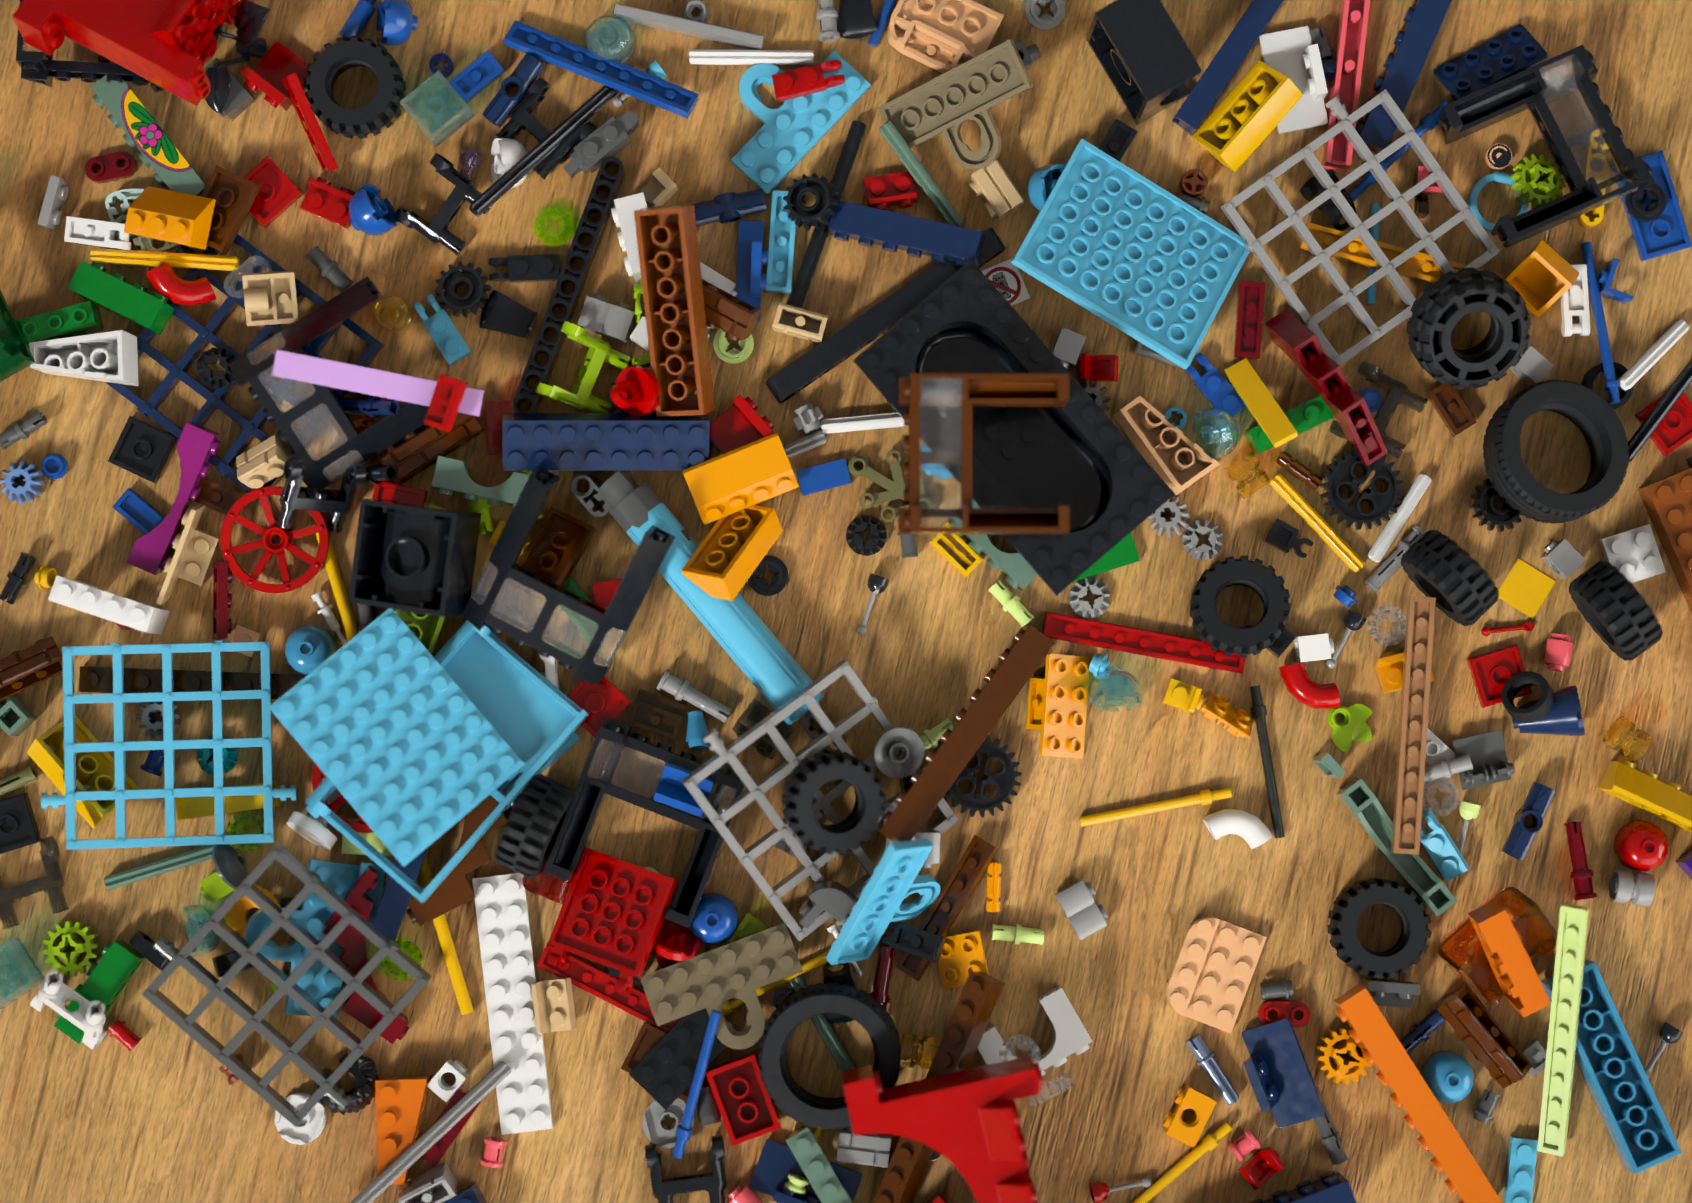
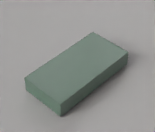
(1328, 765)

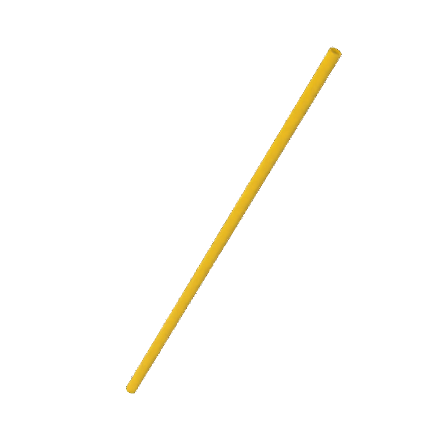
(425, 873)

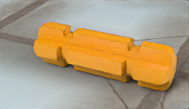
(993, 887)

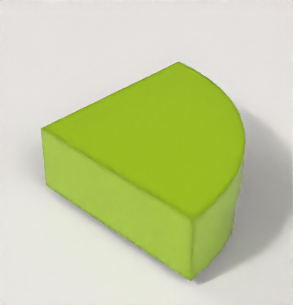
(644, 361)

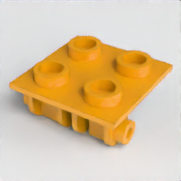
(1237, 720)
(961, 956)

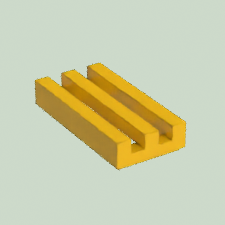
(978, 559)

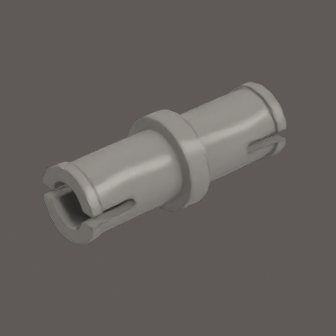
(1447, 768)

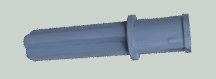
(1212, 1069)

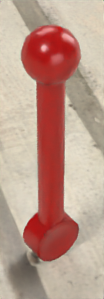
(1527, 626)

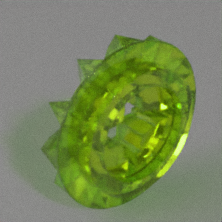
(551, 237)
(249, 819)
(398, 973)

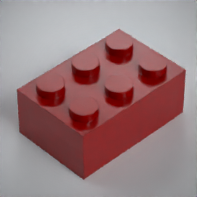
(743, 1099)

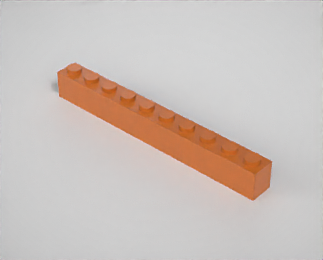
(1414, 1097)

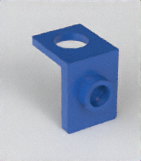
(1605, 279)

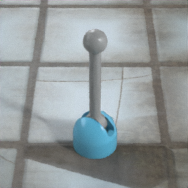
(653, 69)

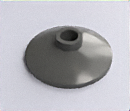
(908, 758)
(229, 864)

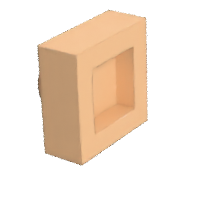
(244, 634)

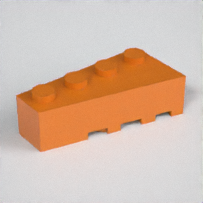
(1508, 958)
(398, 1117)

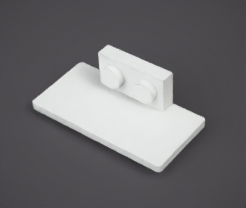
(1298, 59)

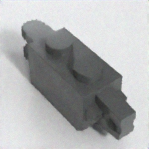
(602, 143)

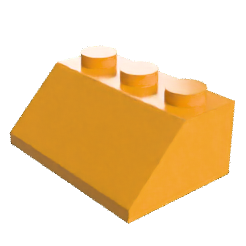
(171, 217)

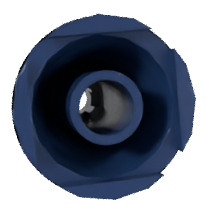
(1562, 719)

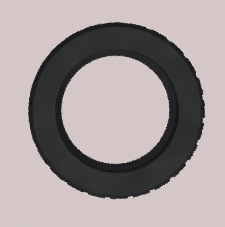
(1603, 435)
(791, 1012)

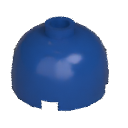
(395, 22)
(370, 212)
(715, 919)

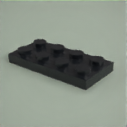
(673, 1061)

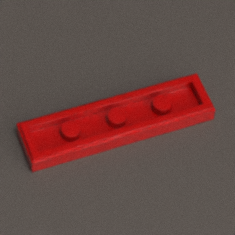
(309, 123)

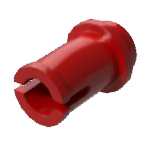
(123, 1034)

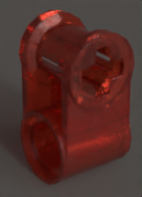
(549, 887)

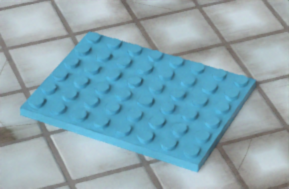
(1132, 254)
(397, 736)

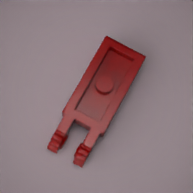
(806, 80)

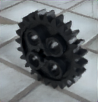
(1380, 502)
(1003, 781)

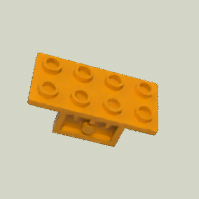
(1060, 705)

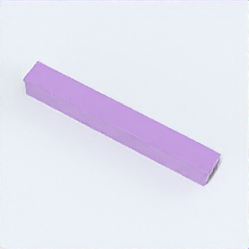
(366, 380)

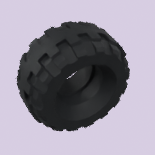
(1445, 305)

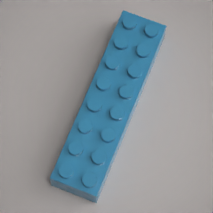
(1618, 1078)

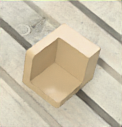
(659, 188)

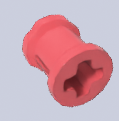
(1243, 1145)
(493, 1152)

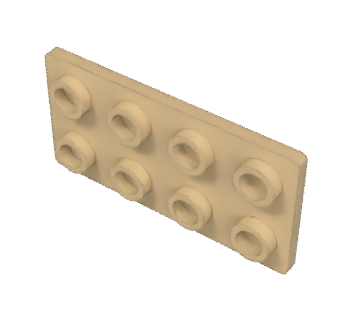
(192, 555)

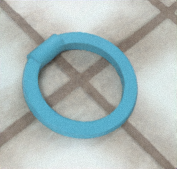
(1496, 177)

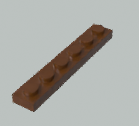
(951, 900)

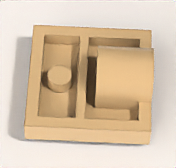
(270, 298)

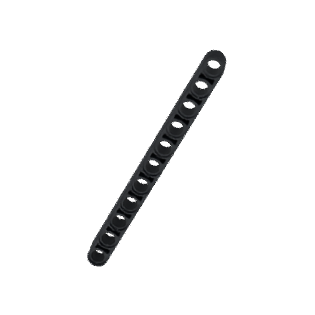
(567, 275)
(870, 325)

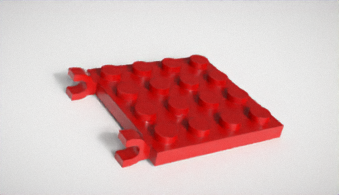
(611, 915)

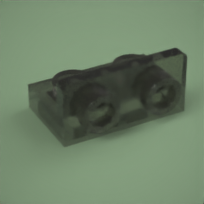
(754, 714)

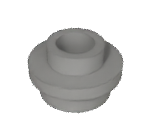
(696, 5)

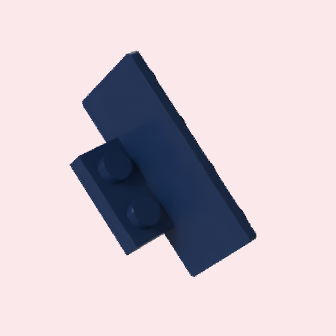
(1490, 62)
(1281, 1074)
(778, 1161)

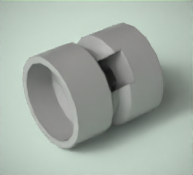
(1627, 887)

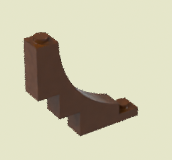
(455, 888)

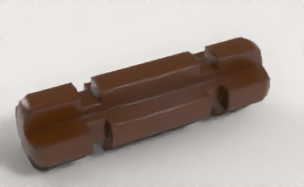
(1299, 470)

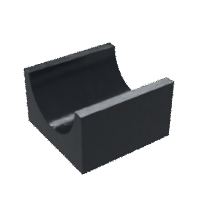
(1142, 55)
(414, 557)

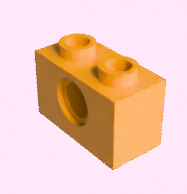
(1189, 1131)

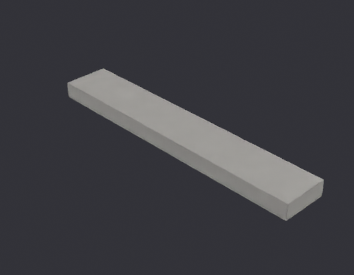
(689, 27)

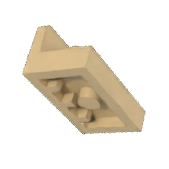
(553, 1005)

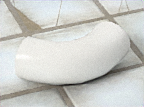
(1239, 823)

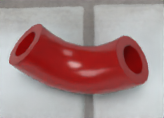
(180, 290)
(1307, 691)

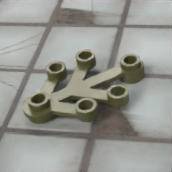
(894, 489)

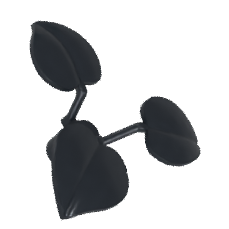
(249, 21)

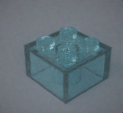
(437, 108)
(17, 972)

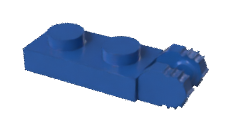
(1215, 387)

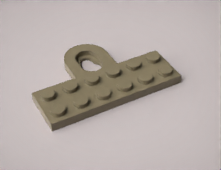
(961, 96)
(723, 975)

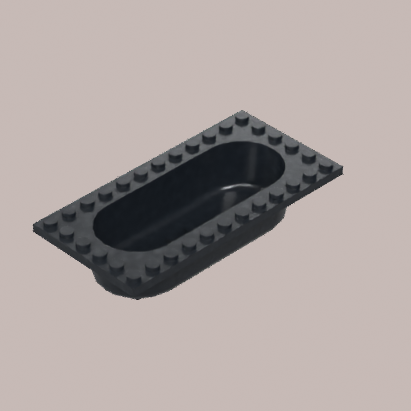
(1023, 453)

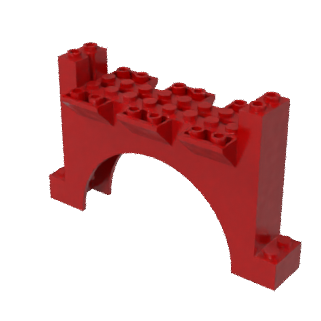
(149, 37)
(960, 1115)

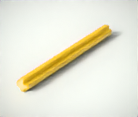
(176, 260)

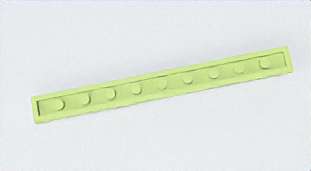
(1563, 1029)

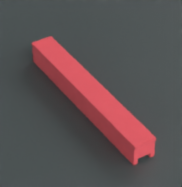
(1347, 77)

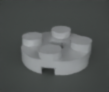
(652, 1122)

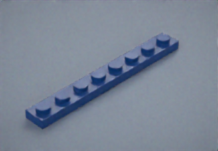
(607, 72)

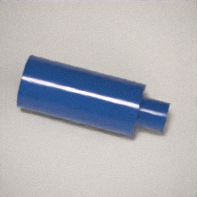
(358, 19)

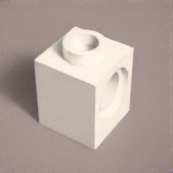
(1313, 647)
(438, 1084)

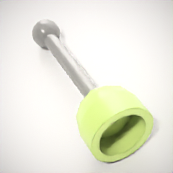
(1468, 811)

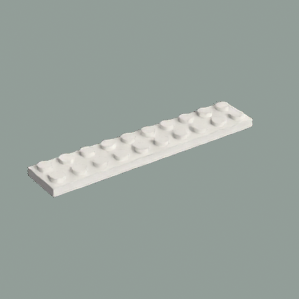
(508, 976)

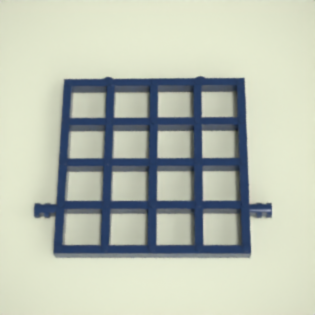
(206, 335)

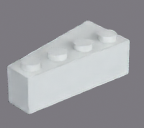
(96, 357)

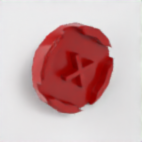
(636, 391)
(675, 943)

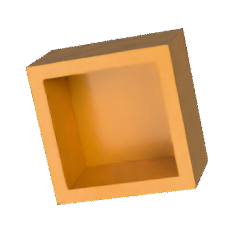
(1541, 277)

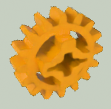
(1340, 1066)

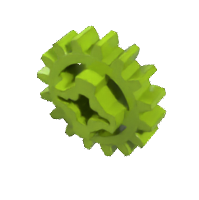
(1531, 170)
(70, 938)

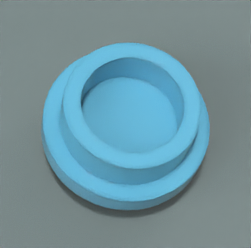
(1099, 664)

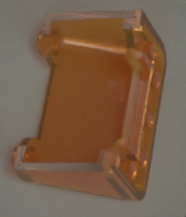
(1467, 958)

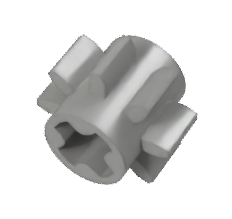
(808, 418)

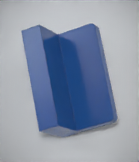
(675, 794)

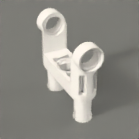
(88, 1017)

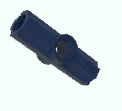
(523, 77)
(729, 207)
(1535, 805)

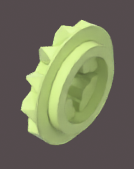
(732, 356)

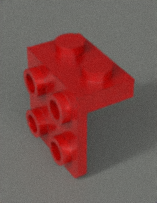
(269, 73)
(739, 426)

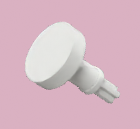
(314, 829)

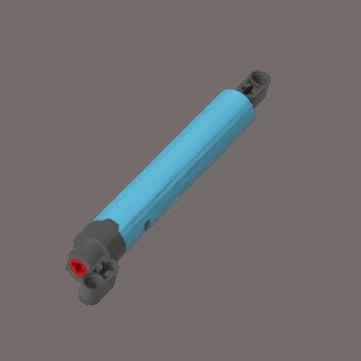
(729, 622)

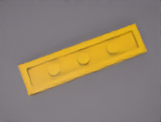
(1260, 403)
(204, 806)

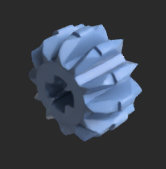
(29, 475)

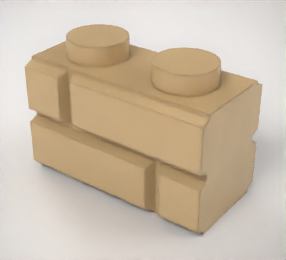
(997, 190)
(800, 323)
(263, 462)

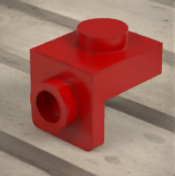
(1098, 368)
(1261, 1167)

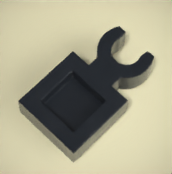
(1285, 537)

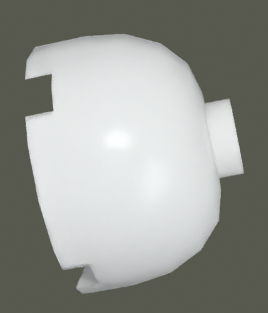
(507, 154)

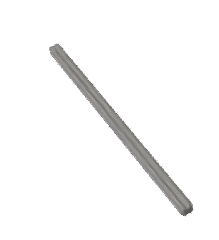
(433, 1134)

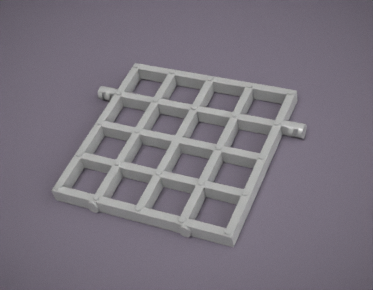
(1360, 228)
(820, 801)

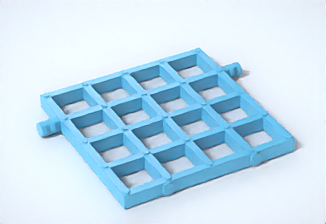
(169, 745)

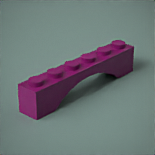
(194, 451)

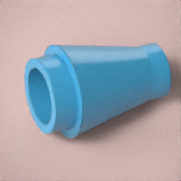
(696, 730)

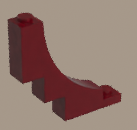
(1329, 381)
(356, 957)

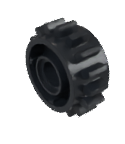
(804, 190)
(473, 299)
(1486, 511)

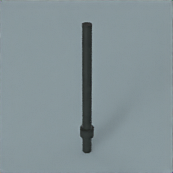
(1259, 712)

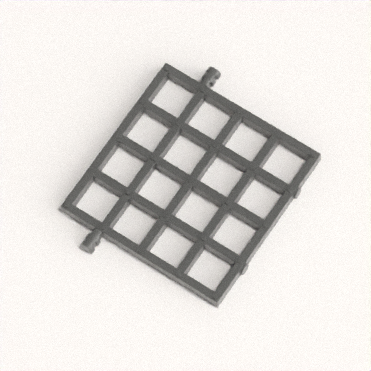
(286, 985)

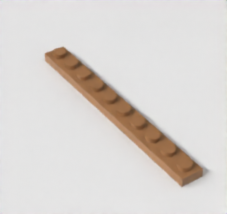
(1413, 725)

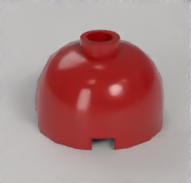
(1641, 845)

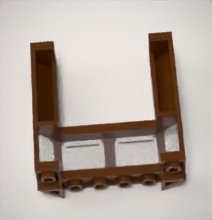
(942, 452)

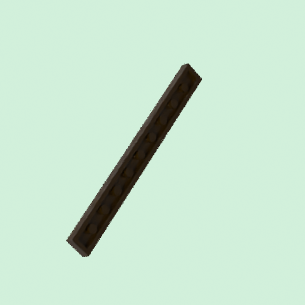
(151, 681)

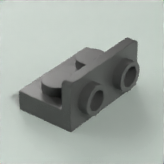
(1391, 992)

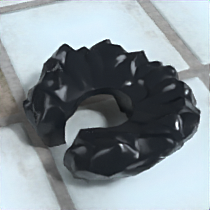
(364, 1089)

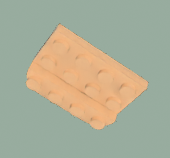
(942, 31)
(1213, 971)

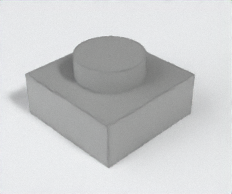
(1536, 1055)

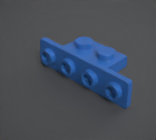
(749, 263)

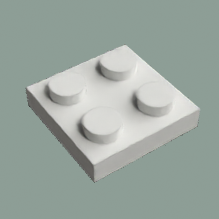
(1634, 553)

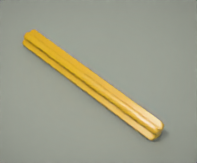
(1317, 523)

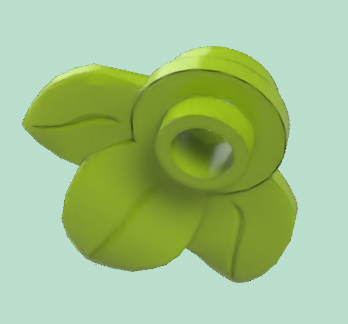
(638, 295)
(1351, 728)

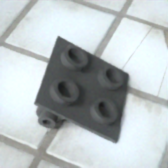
(1487, 757)

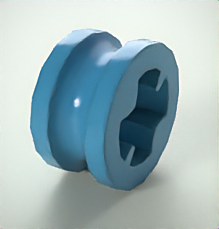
(1182, 422)

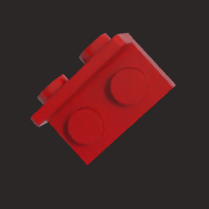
(890, 190)
(327, 202)

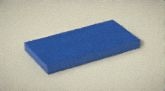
(1668, 231)

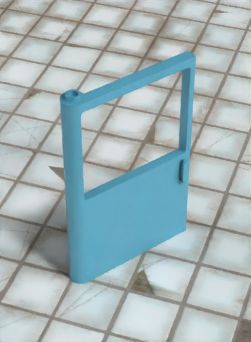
(519, 706)

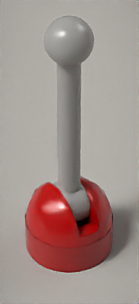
(1100, 1191)

